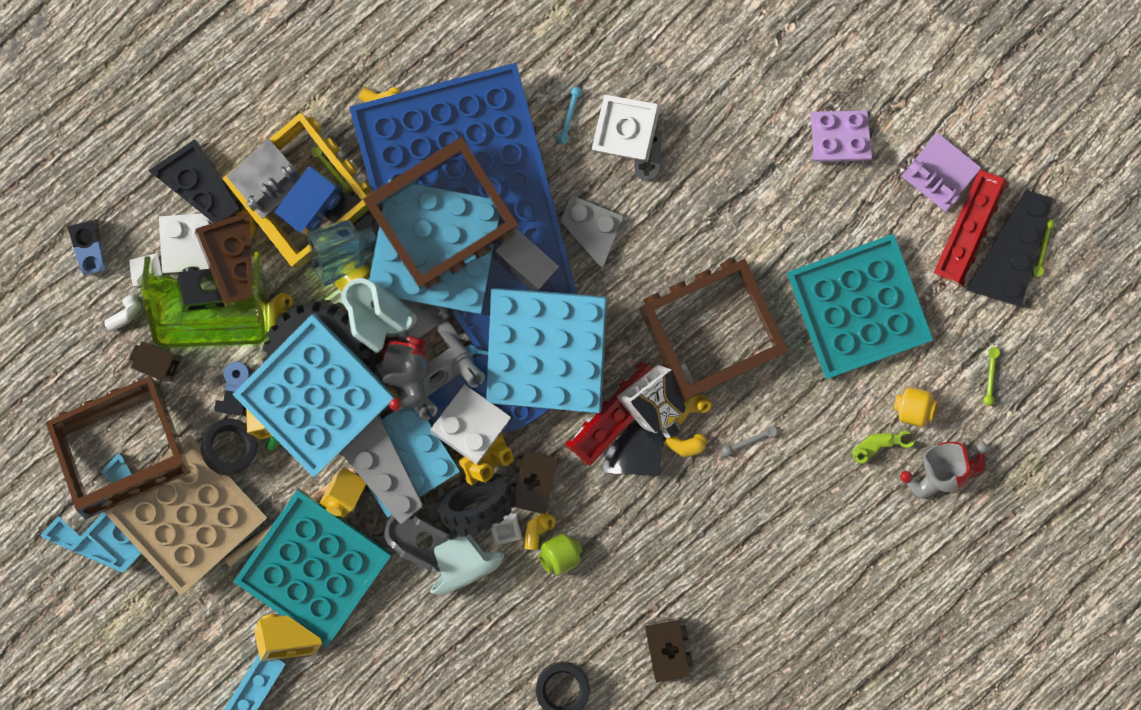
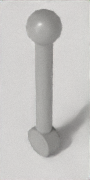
(770, 431)

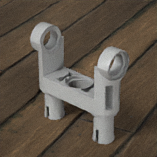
(451, 363)

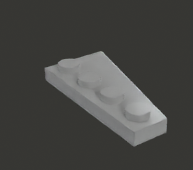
(382, 470)

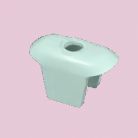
(374, 324)
(462, 563)

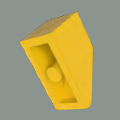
(284, 638)

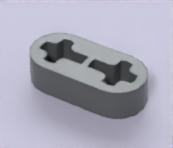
(655, 155)

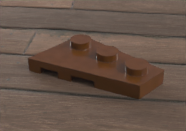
(228, 255)

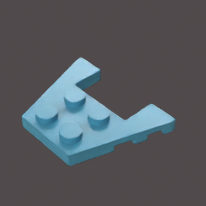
(103, 539)

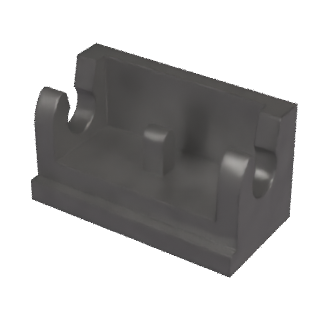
(525, 261)

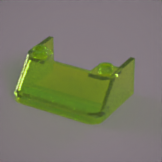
(211, 327)

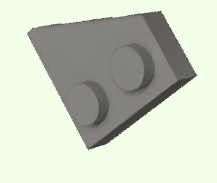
(591, 227)

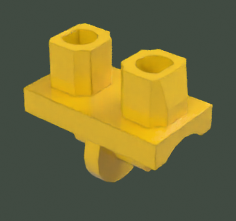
(497, 455)

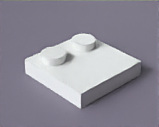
(626, 128)
(179, 242)
(470, 424)

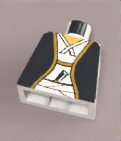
(655, 401)

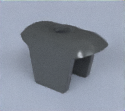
(403, 539)

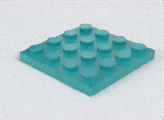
(859, 306)
(312, 567)

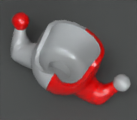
(946, 469)

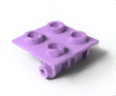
(840, 136)
(941, 172)

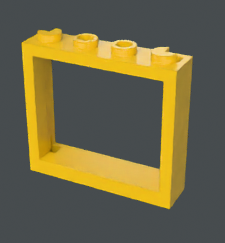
(345, 168)

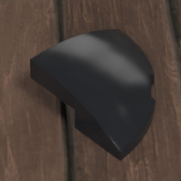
(635, 453)

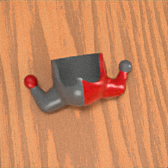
(406, 367)

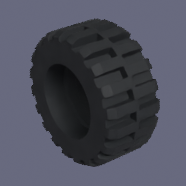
(333, 315)

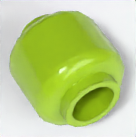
(560, 554)

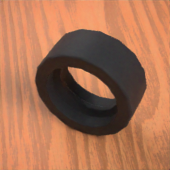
(228, 468)
(556, 668)

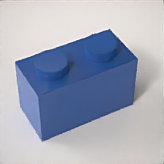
(309, 201)

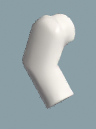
(124, 317)

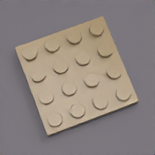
(188, 521)

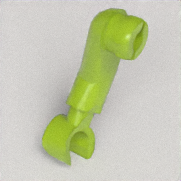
(875, 442)

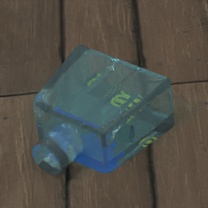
(338, 250)

